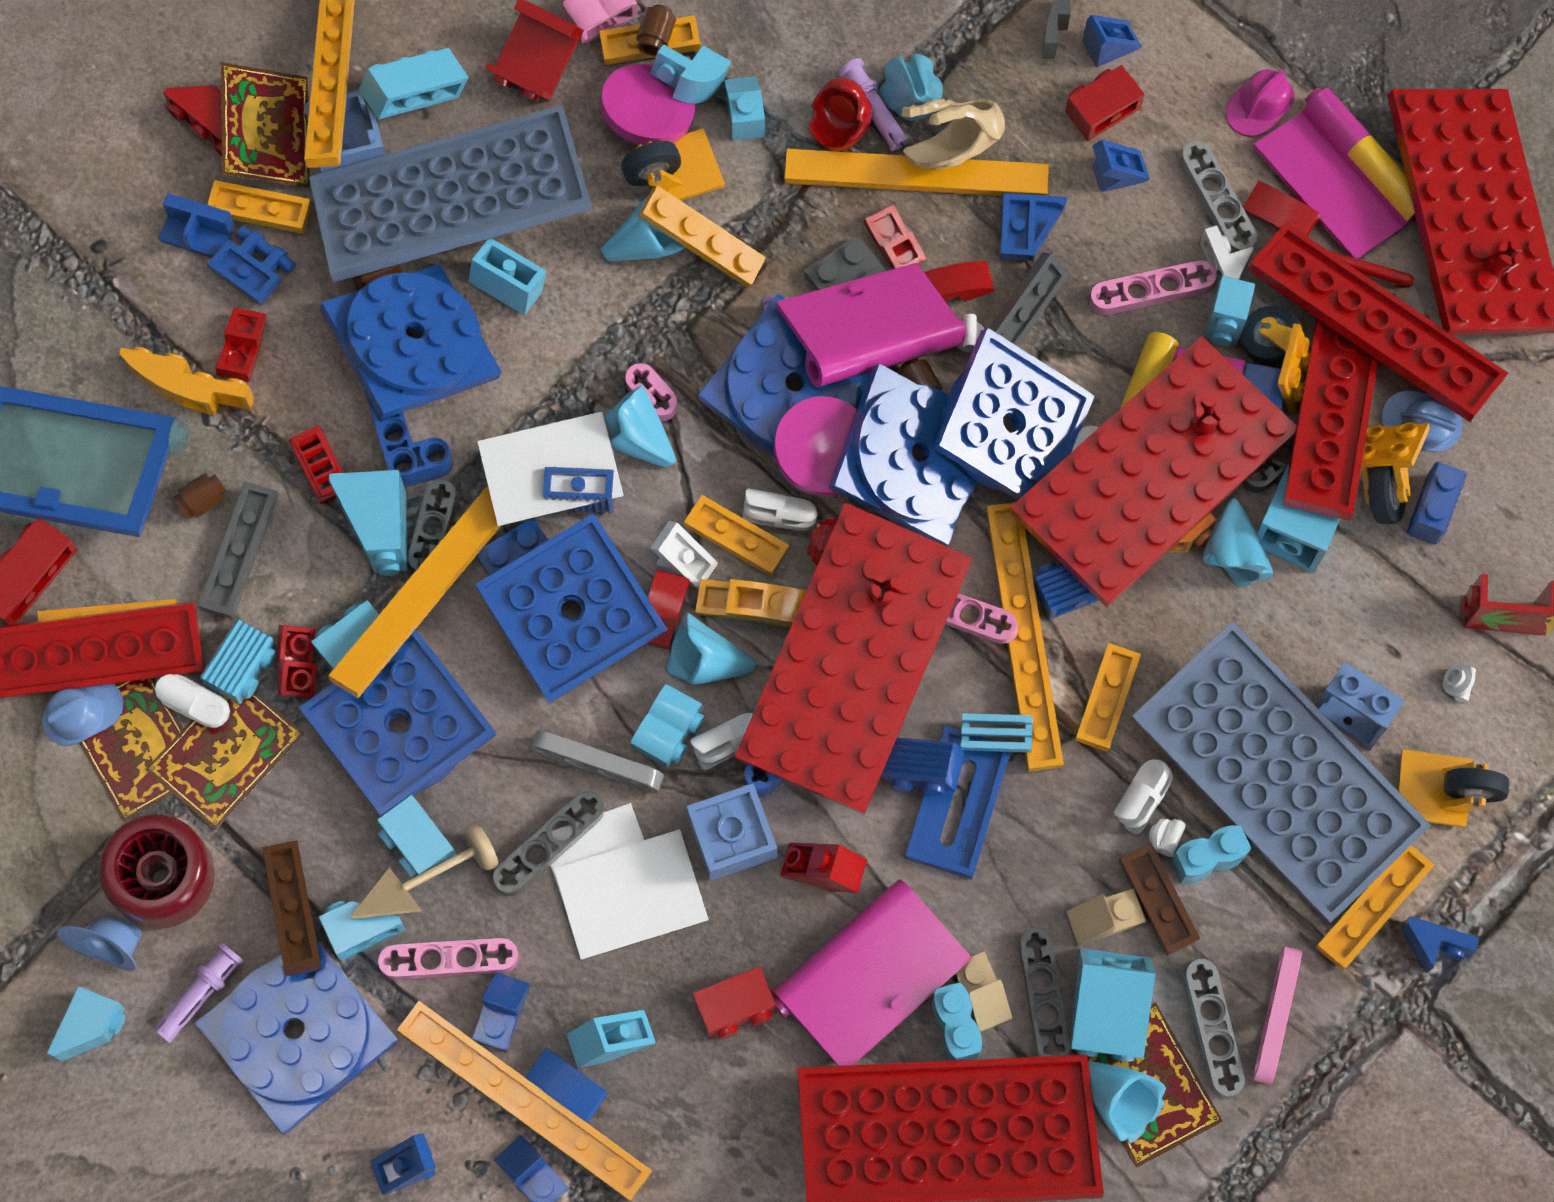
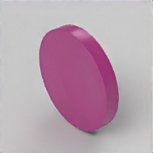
(643, 106)
(812, 442)

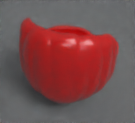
(840, 114)

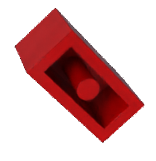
(1104, 102)
(735, 1003)

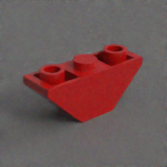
(200, 108)

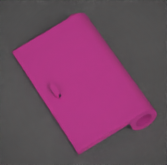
(871, 323)
(882, 956)

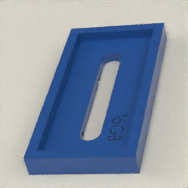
(965, 851)

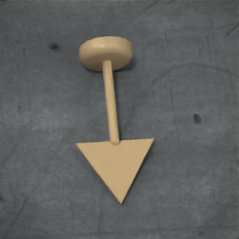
(392, 896)

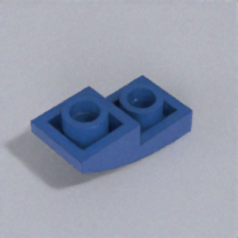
(567, 1085)

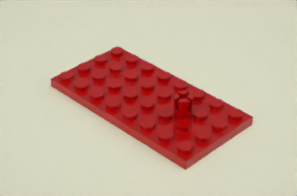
(1475, 210)
(1153, 471)
(853, 658)
(950, 1131)

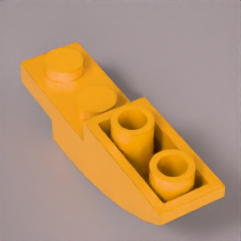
(173, 380)
(749, 601)

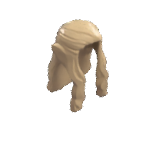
(970, 131)

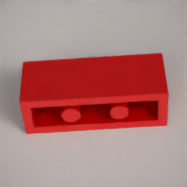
(31, 568)

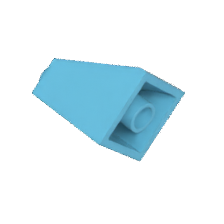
(377, 515)
(1295, 533)
(1111, 1004)

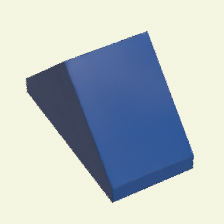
(1108, 39)

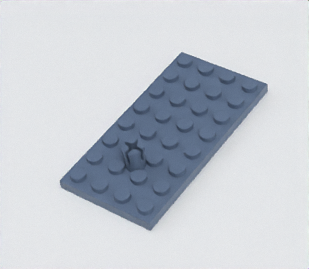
(449, 193)
(1280, 772)

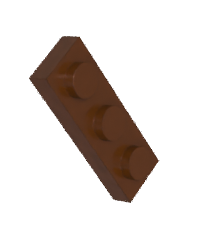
(1159, 899)

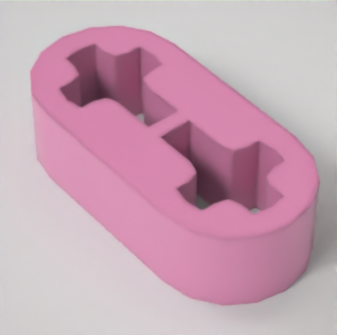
(656, 387)

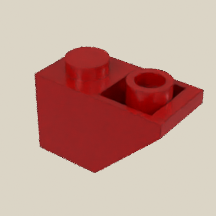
(824, 866)

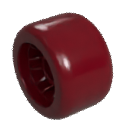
(141, 850)

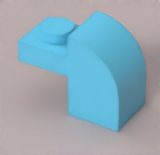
(692, 79)

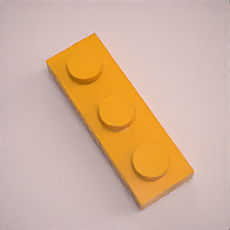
(620, 43)
(261, 206)
(736, 535)
(1108, 697)

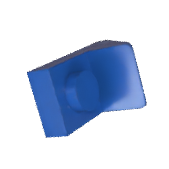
(1118, 166)
(1427, 939)
(500, 1012)
(404, 1164)
(531, 1172)

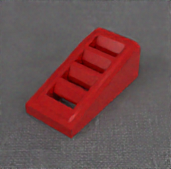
(306, 440)

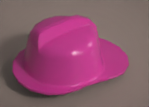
(1260, 103)

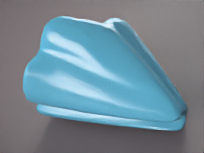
(910, 84)
(638, 240)
(638, 429)
(1237, 547)
(704, 655)
(1125, 1099)

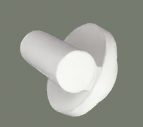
(972, 332)
(1459, 681)
(1166, 836)

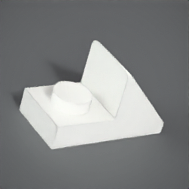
(1219, 254)
(682, 555)

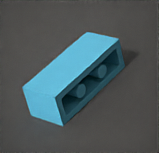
(413, 83)

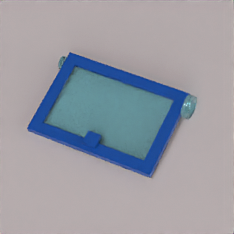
(82, 460)

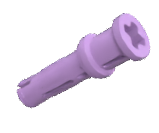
(881, 115)
(209, 978)

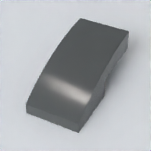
(1057, 20)

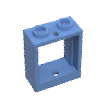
(1362, 702)

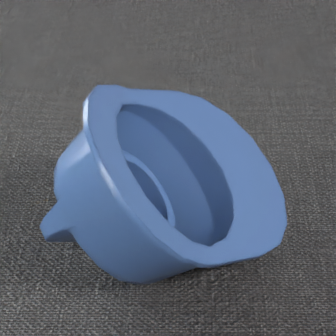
(1422, 408)
(81, 713)
(104, 939)

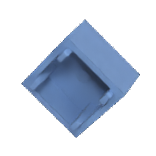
(360, 132)
(732, 832)

